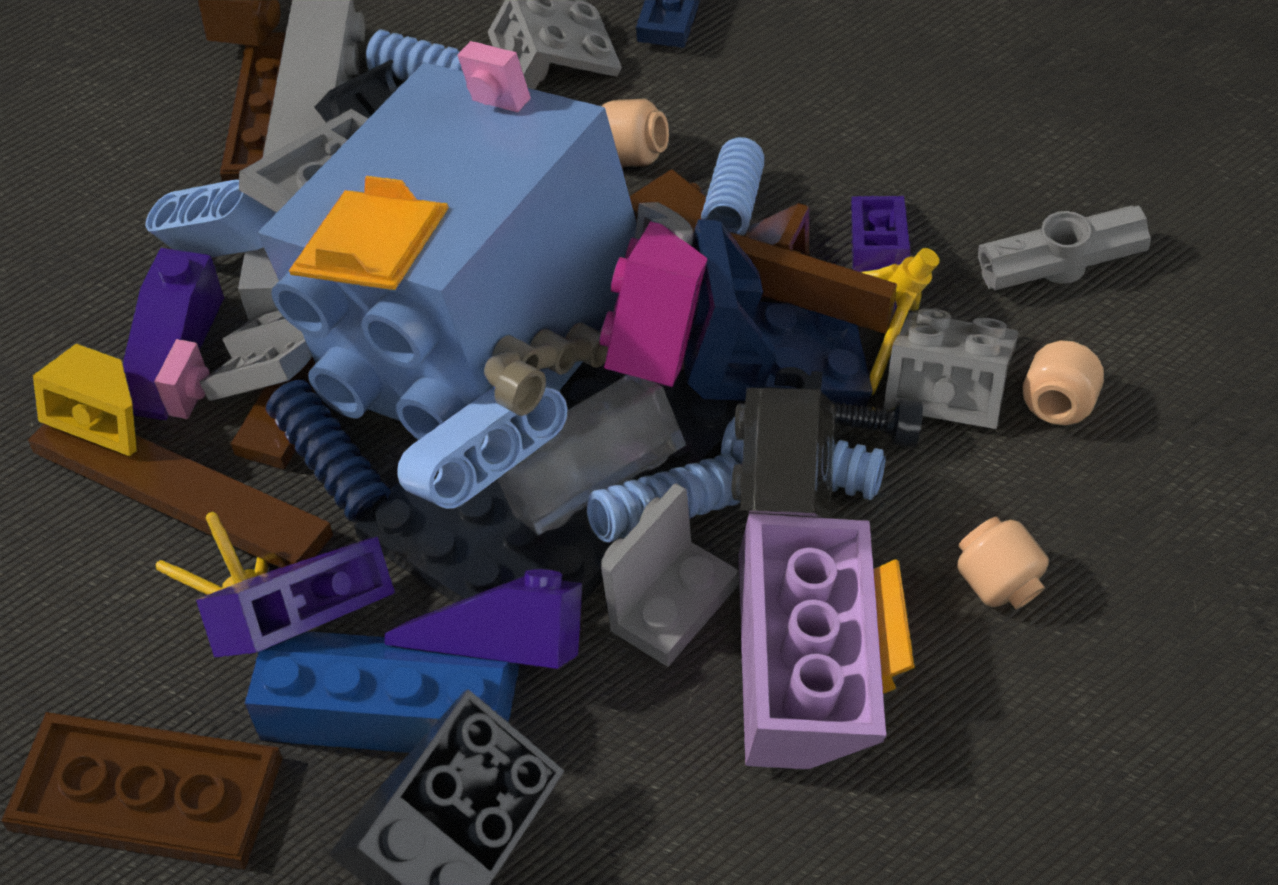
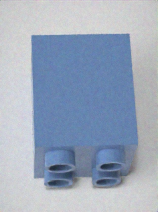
(519, 251)

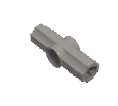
(1064, 247)

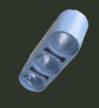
(209, 220)
(458, 454)

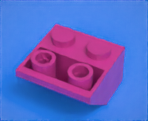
(654, 306)

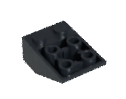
(450, 804)

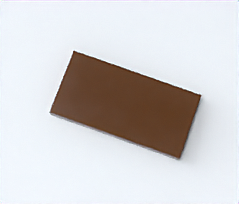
(144, 790)

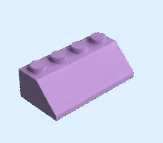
(808, 641)

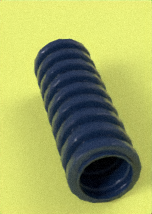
(326, 449)

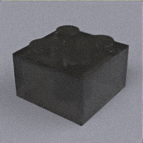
(785, 452)

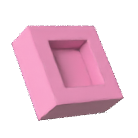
(494, 76)
(180, 379)

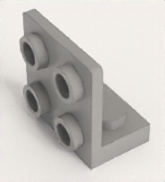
(554, 33)
(951, 366)
(661, 582)

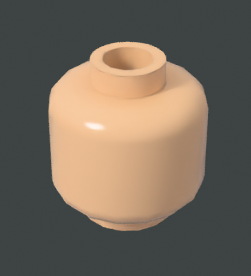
(637, 130)
(1063, 383)
(1002, 563)

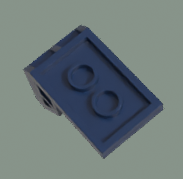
(747, 341)

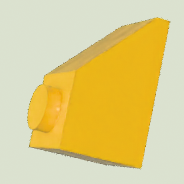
(88, 398)

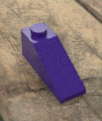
(878, 232)
(172, 304)
(294, 598)
(517, 622)

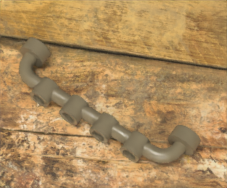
(517, 365)

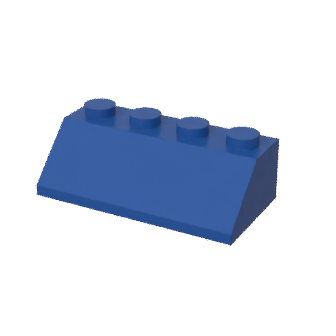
(365, 692)

